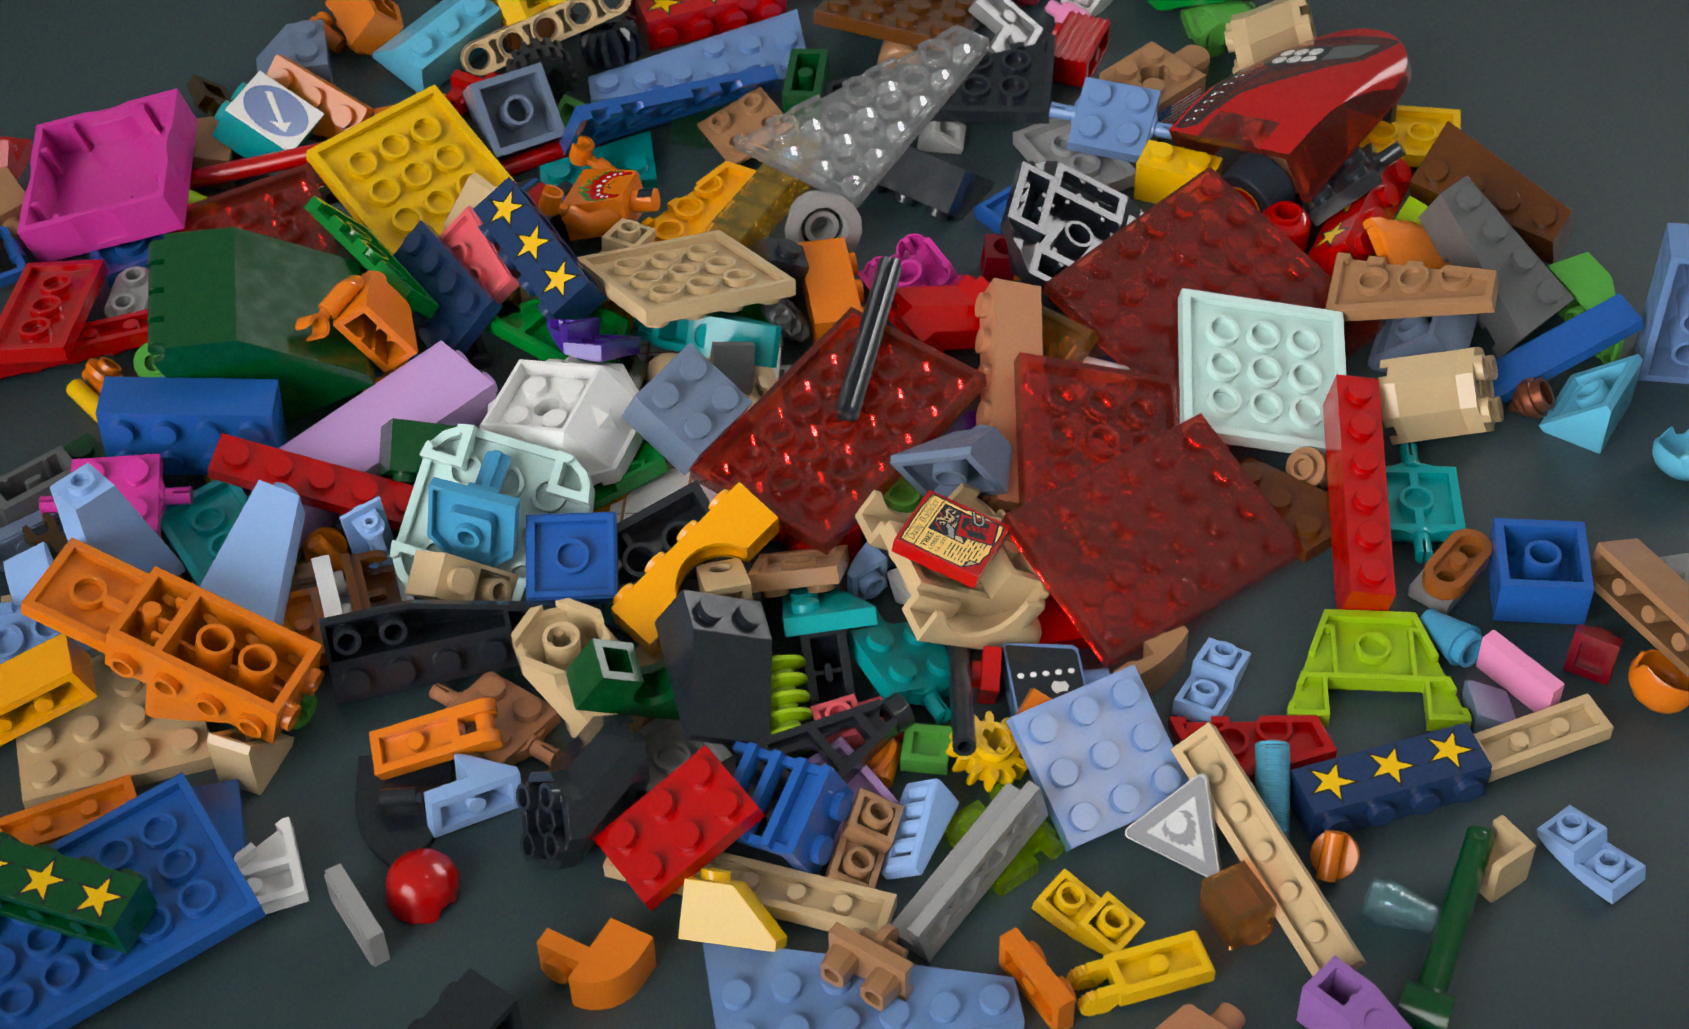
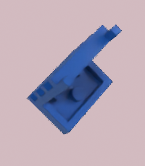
(806, 812)

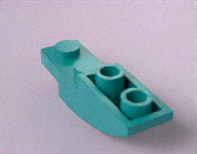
(715, 328)

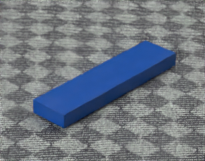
(1567, 345)

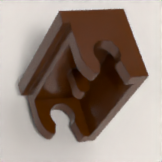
(370, 585)

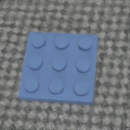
(1098, 756)

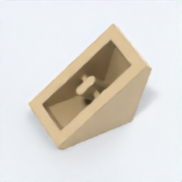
(247, 758)

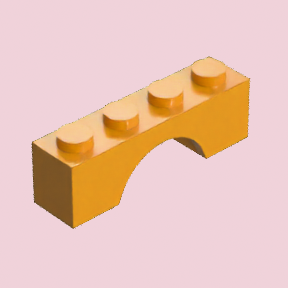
(732, 528)

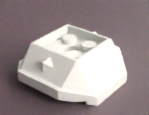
(570, 409)

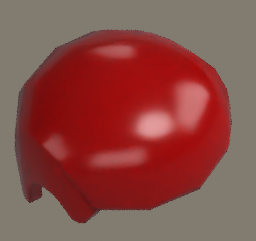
(421, 885)

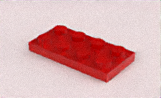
(48, 310)

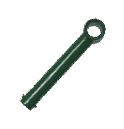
(1427, 1002)

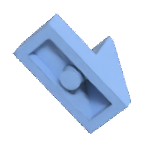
(479, 793)

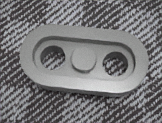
(128, 292)

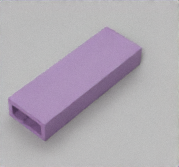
(430, 388)

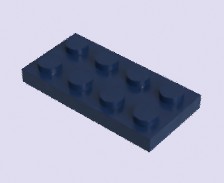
(462, 297)

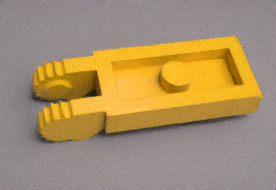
(1142, 973)

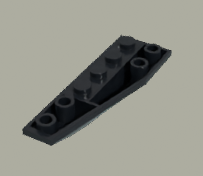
(419, 644)

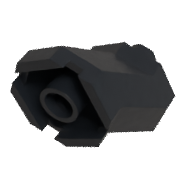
(582, 792)

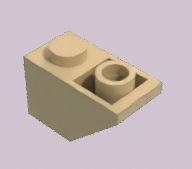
(455, 578)

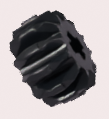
(611, 43)

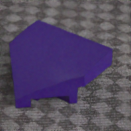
(584, 341)

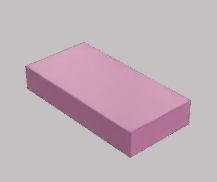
(1518, 673)

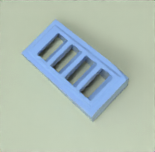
(921, 826)

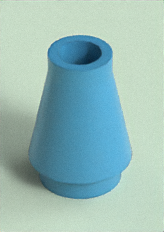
(1452, 637)

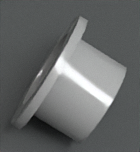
(823, 216)

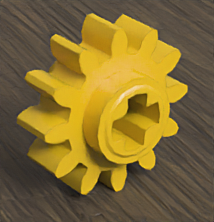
(995, 756)

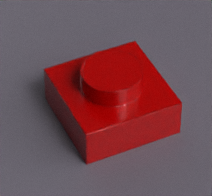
(987, 674)

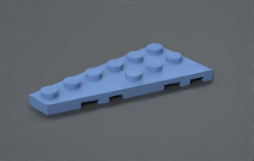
(788, 993)

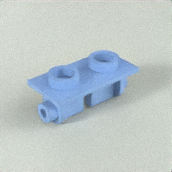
(368, 530)

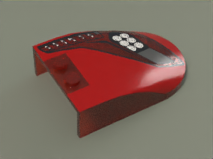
(1302, 104)

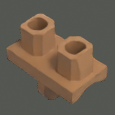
(873, 958)

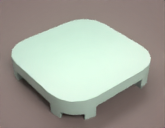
(538, 476)

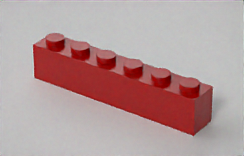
(1358, 495)

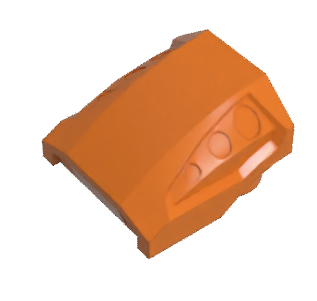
(1402, 242)

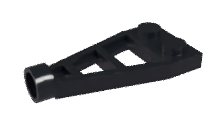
(812, 735)

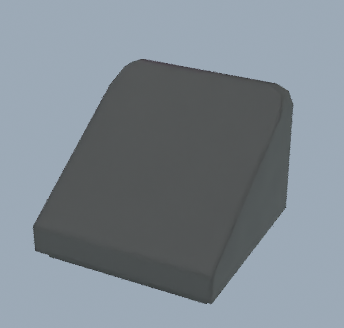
(735, 362)

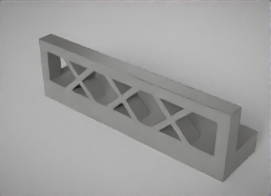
(970, 869)

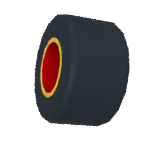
(1260, 180)

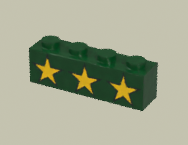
(73, 895)

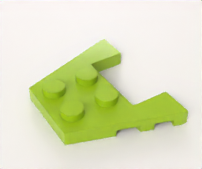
(1375, 654)

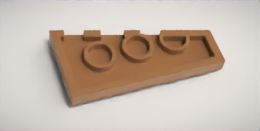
(1395, 291)

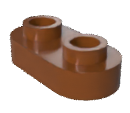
(1449, 570)

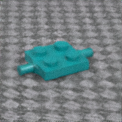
(1422, 502)
(903, 665)

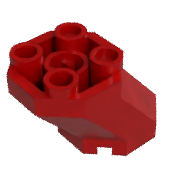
(940, 313)

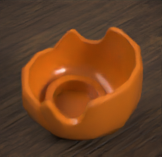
(1658, 683)

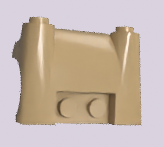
(951, 613)

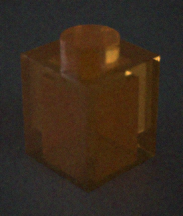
(1237, 906)

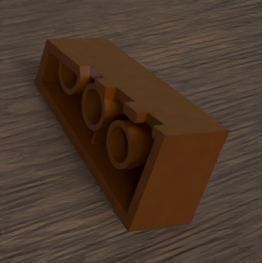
(1529, 209)

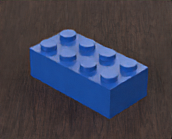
(187, 417)

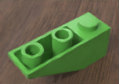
(1589, 286)

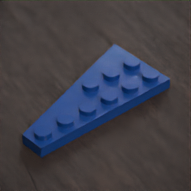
(660, 105)

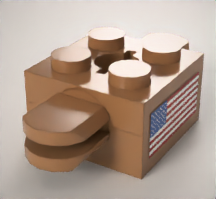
(1177, 76)

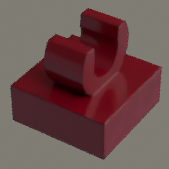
(1593, 653)

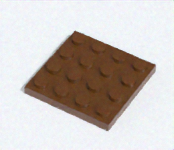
(896, 20)

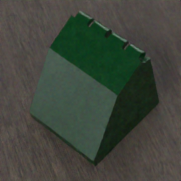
(230, 311)

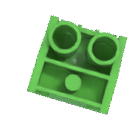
(1207, 23)

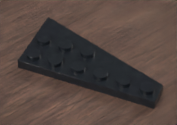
(1001, 88)

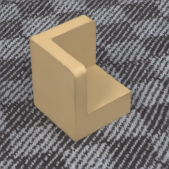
(1508, 860)

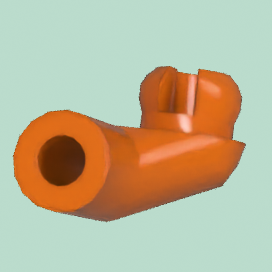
(335, 40)

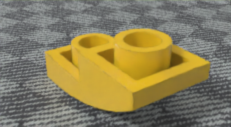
(1081, 914)

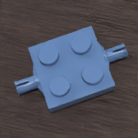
(1112, 119)

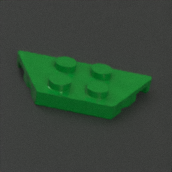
(530, 331)

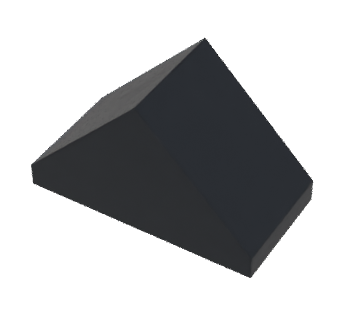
(826, 666)

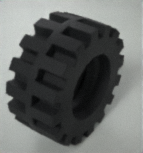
(550, 55)

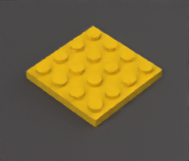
(404, 166)

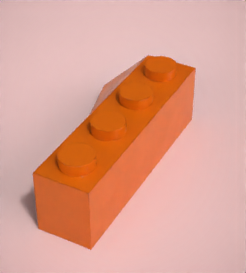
(366, 22)

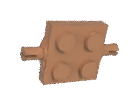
(521, 718)

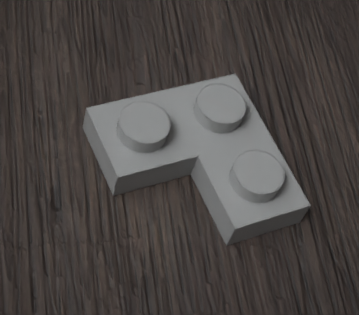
(1007, 23)

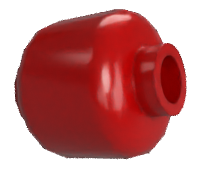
(1291, 221)

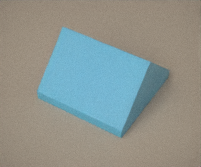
(1593, 403)

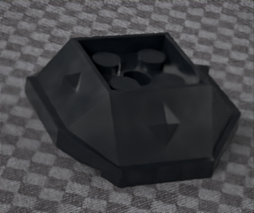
(1058, 218)

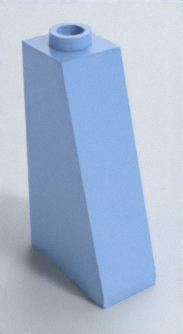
(104, 519)
(260, 552)

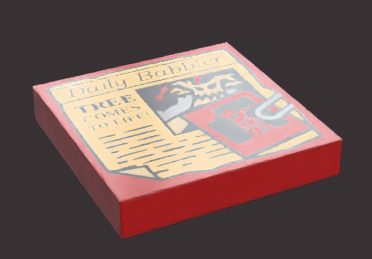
(951, 539)

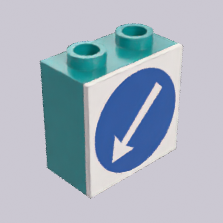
(265, 119)

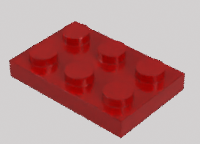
(678, 827)

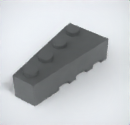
(1475, 235)

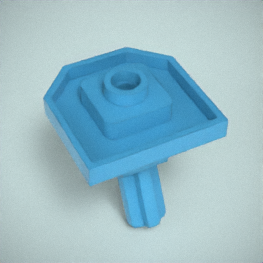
(475, 517)

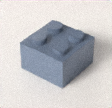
(514, 111)
(686, 408)

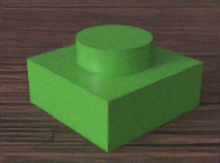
(925, 749)

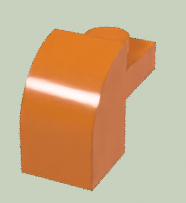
(604, 972)

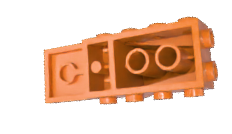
(187, 644)

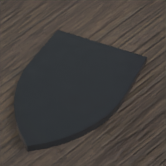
(393, 810)

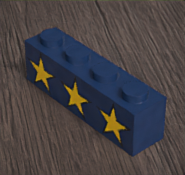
(538, 253)
(1389, 782)

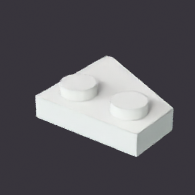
(275, 869)

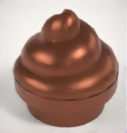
(1532, 398)

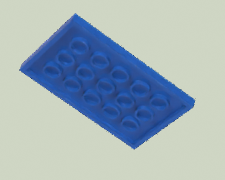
(199, 895)

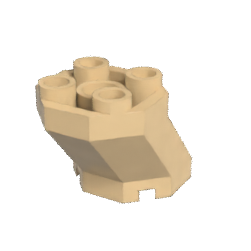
(1268, 30)
(1439, 395)
(549, 643)

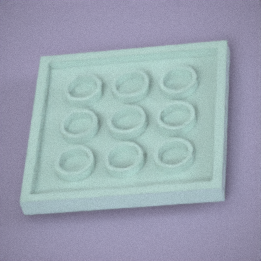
(1258, 368)

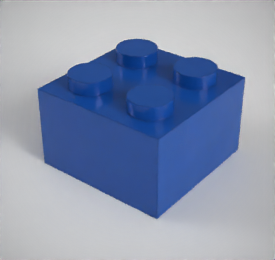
(1539, 571)

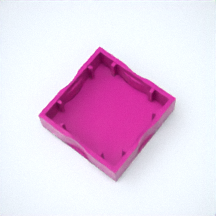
(109, 177)

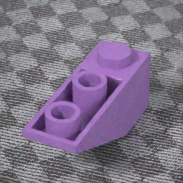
(1345, 1000)

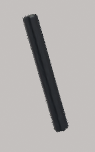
(868, 339)

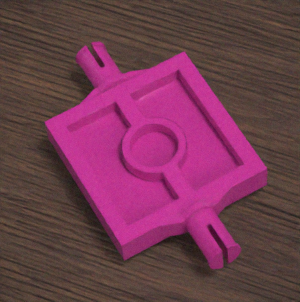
(139, 481)

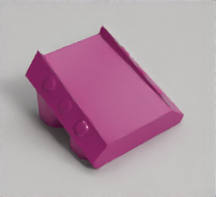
(920, 263)

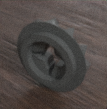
(791, 319)

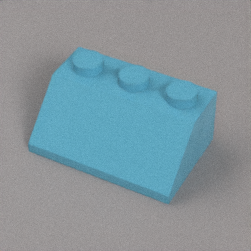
(432, 44)

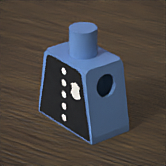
(1046, 667)

